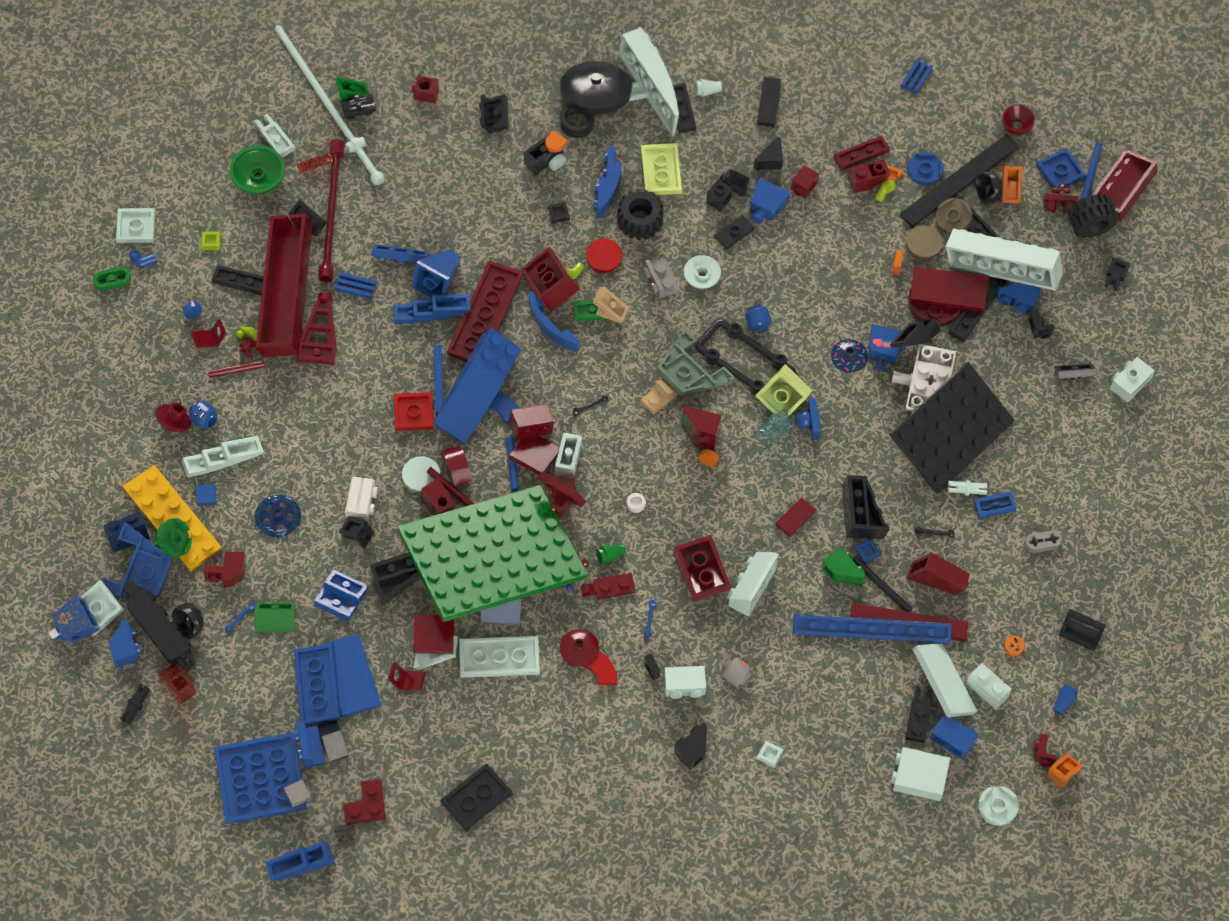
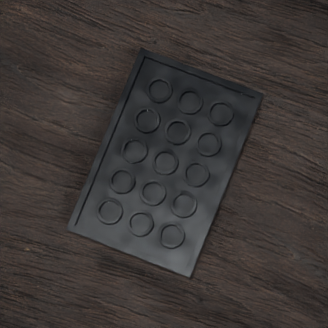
(951, 427)

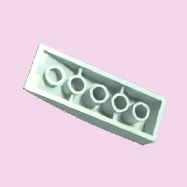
(646, 65)

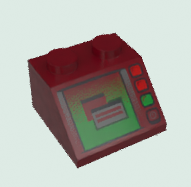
(701, 427)

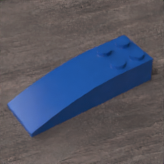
(477, 385)

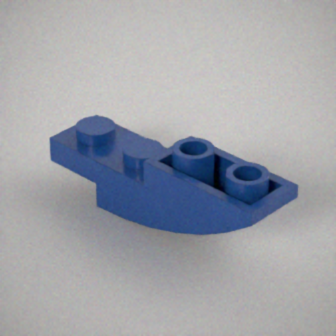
(609, 183)

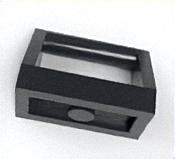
(1080, 633)

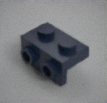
(114, 528)

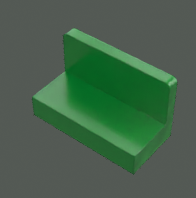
(275, 617)

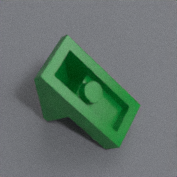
(348, 88)

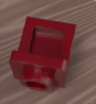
(1041, 756)

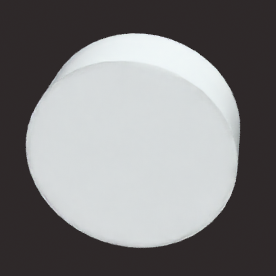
(636, 502)

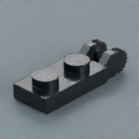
(919, 717)

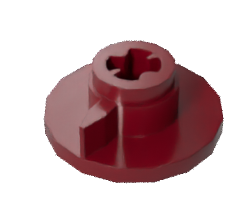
(173, 417)

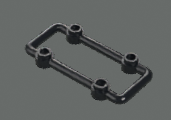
(735, 331)

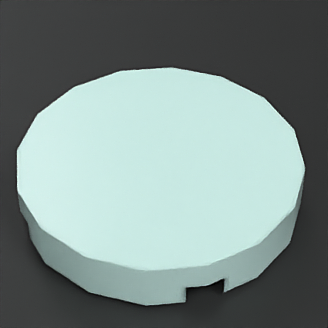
(415, 474)
(997, 811)

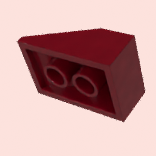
(550, 279)
(701, 568)

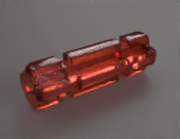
(314, 162)

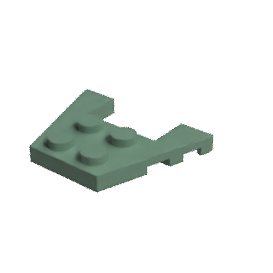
(685, 373)

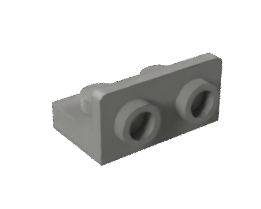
(661, 278)

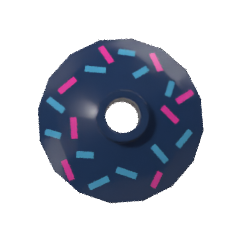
(849, 362)

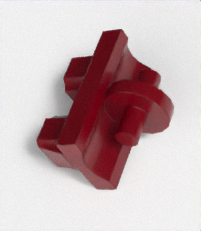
(1052, 199)

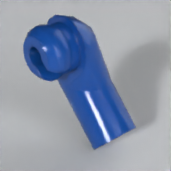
(140, 260)

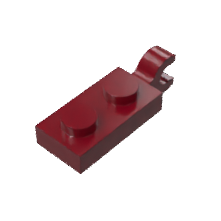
(610, 586)

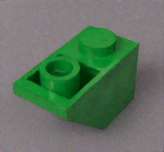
(842, 569)

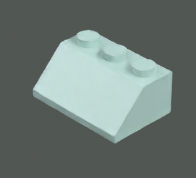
(753, 582)

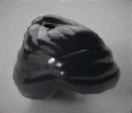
(988, 187)
(188, 619)

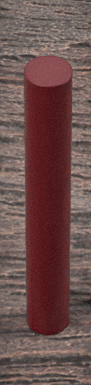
(236, 368)
(449, 487)

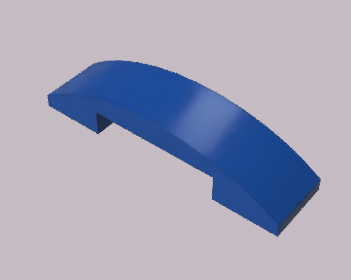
(564, 339)

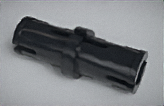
(135, 704)

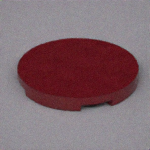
(942, 314)

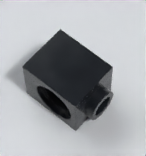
(719, 195)

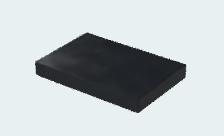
(476, 797)

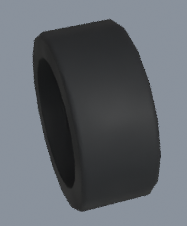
(575, 132)

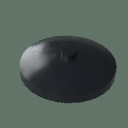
(595, 87)

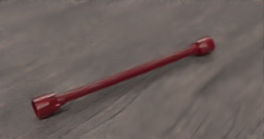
(326, 269)

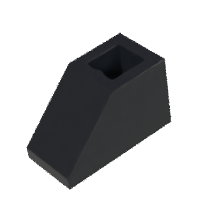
(693, 747)

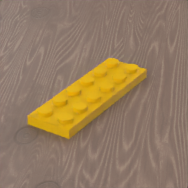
(161, 502)

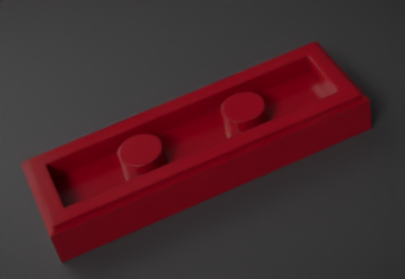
(861, 153)

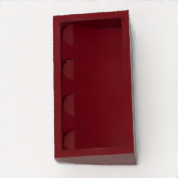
(1127, 180)

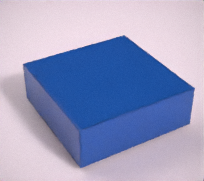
(206, 494)
(867, 551)

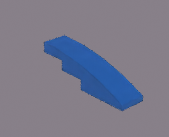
(432, 309)

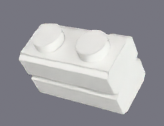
(360, 498)

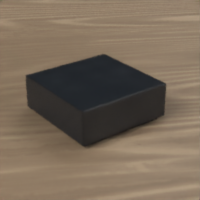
(558, 212)
(652, 667)

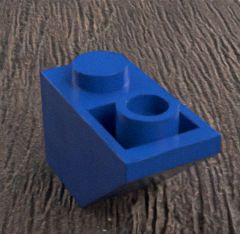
(1019, 296)
(122, 645)

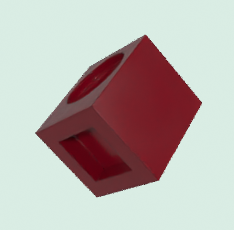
(429, 95)
(804, 181)

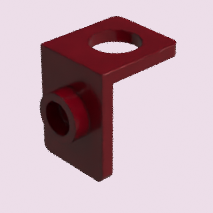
(209, 338)
(407, 679)

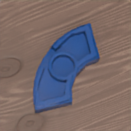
(503, 405)

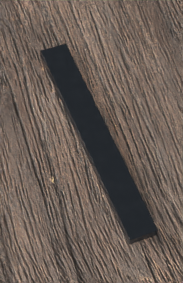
(959, 180)

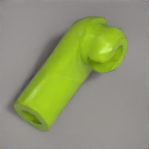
(885, 188)
(576, 270)
(247, 332)

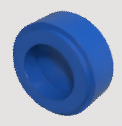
(192, 310)

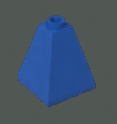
(436, 273)

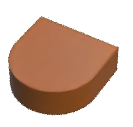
(555, 142)

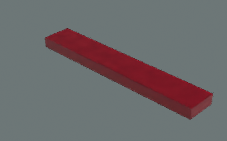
(958, 629)

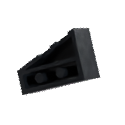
(861, 511)
(393, 576)

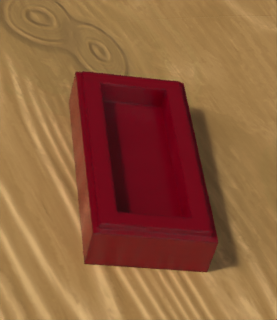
(795, 517)

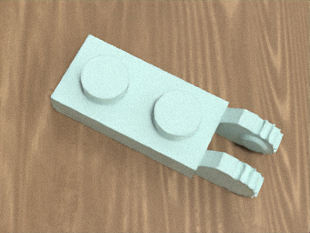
(275, 136)

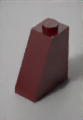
(939, 574)

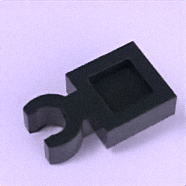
(1117, 272)

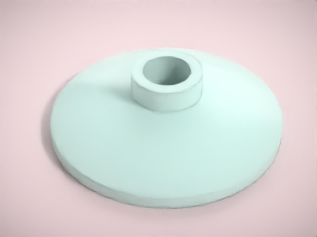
(704, 265)

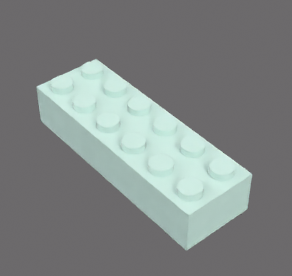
(1004, 259)

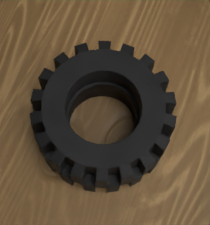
(1093, 215)
(640, 226)

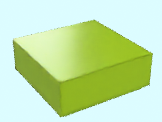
(211, 241)

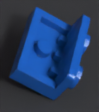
(311, 746)

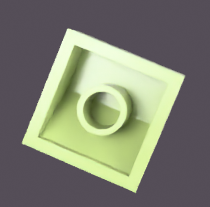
(783, 391)

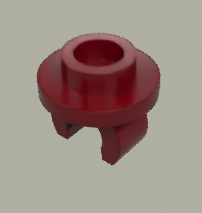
(246, 345)

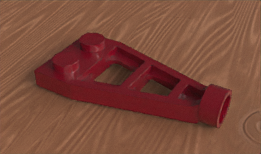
(319, 352)

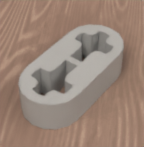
(1044, 543)

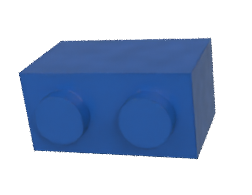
(954, 736)

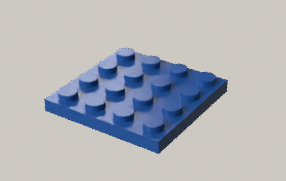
(255, 777)

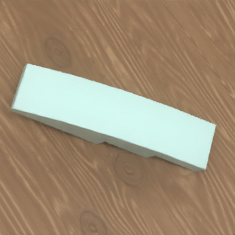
(223, 456)

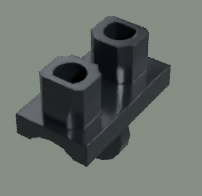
(358, 106)

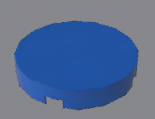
(925, 168)

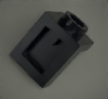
(736, 181)
(1037, 325)
(357, 531)

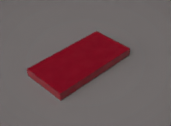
(949, 289)

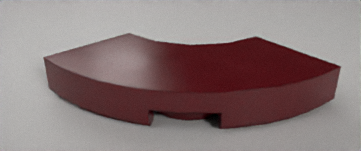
(562, 490)

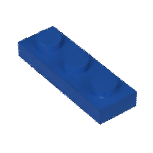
(399, 254)

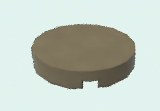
(954, 215)
(924, 242)

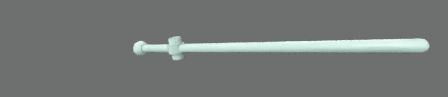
(355, 144)

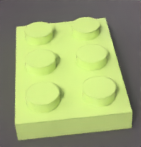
(661, 169)

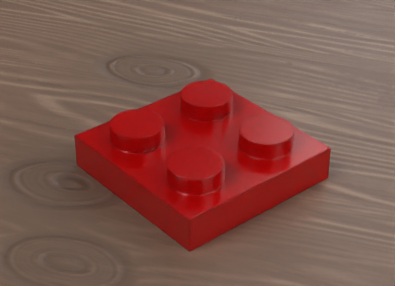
(413, 411)

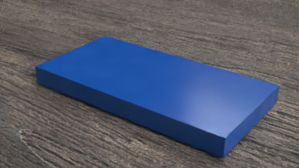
(354, 677)
(317, 684)

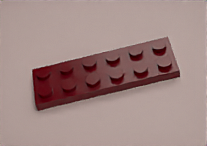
(487, 307)

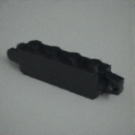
(158, 627)

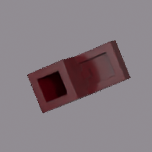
(457, 466)
(230, 572)

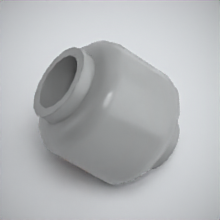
(736, 671)

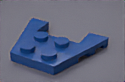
(147, 567)

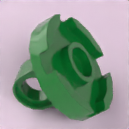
(173, 538)

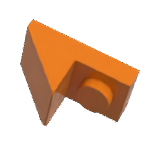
(1012, 184)
(1064, 770)

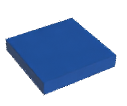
(1061, 169)

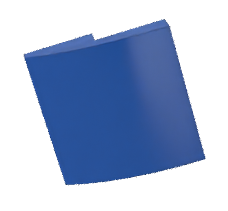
(340, 595)

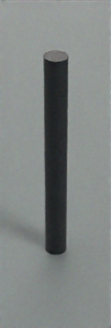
(883, 586)

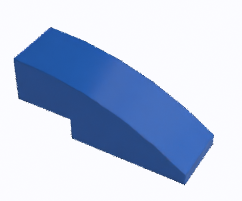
(300, 861)

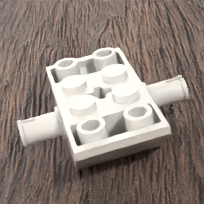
(930, 371)

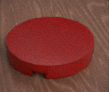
(604, 255)

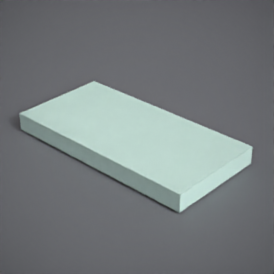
(499, 656)
(944, 680)

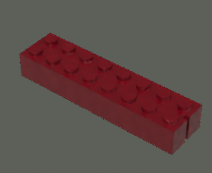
(284, 285)

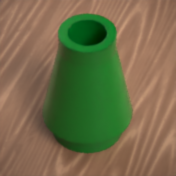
(609, 553)

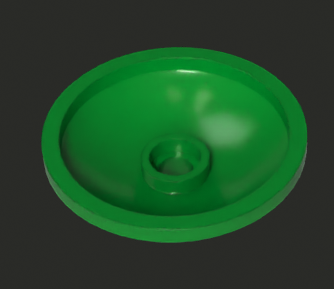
(257, 161)

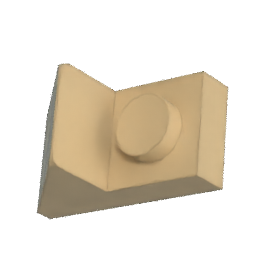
(610, 306)
(659, 396)

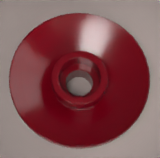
(579, 655)

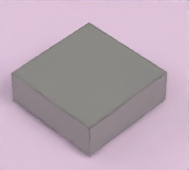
(297, 793)

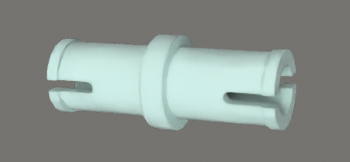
(966, 487)

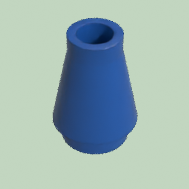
(1065, 698)

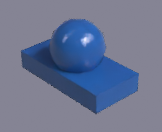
(810, 419)

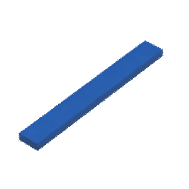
(872, 628)

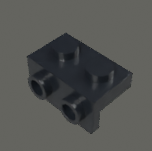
(494, 113)

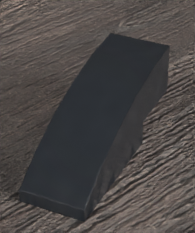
(916, 333)

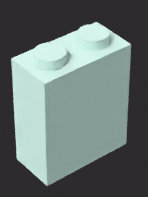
(920, 773)

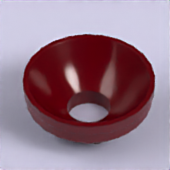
(1018, 113)

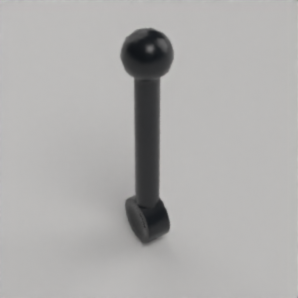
(576, 411)
(950, 533)

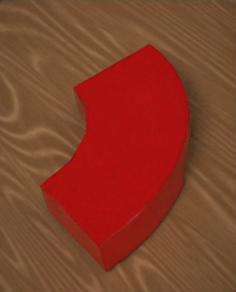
(603, 670)

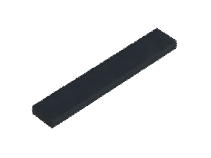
(969, 318)

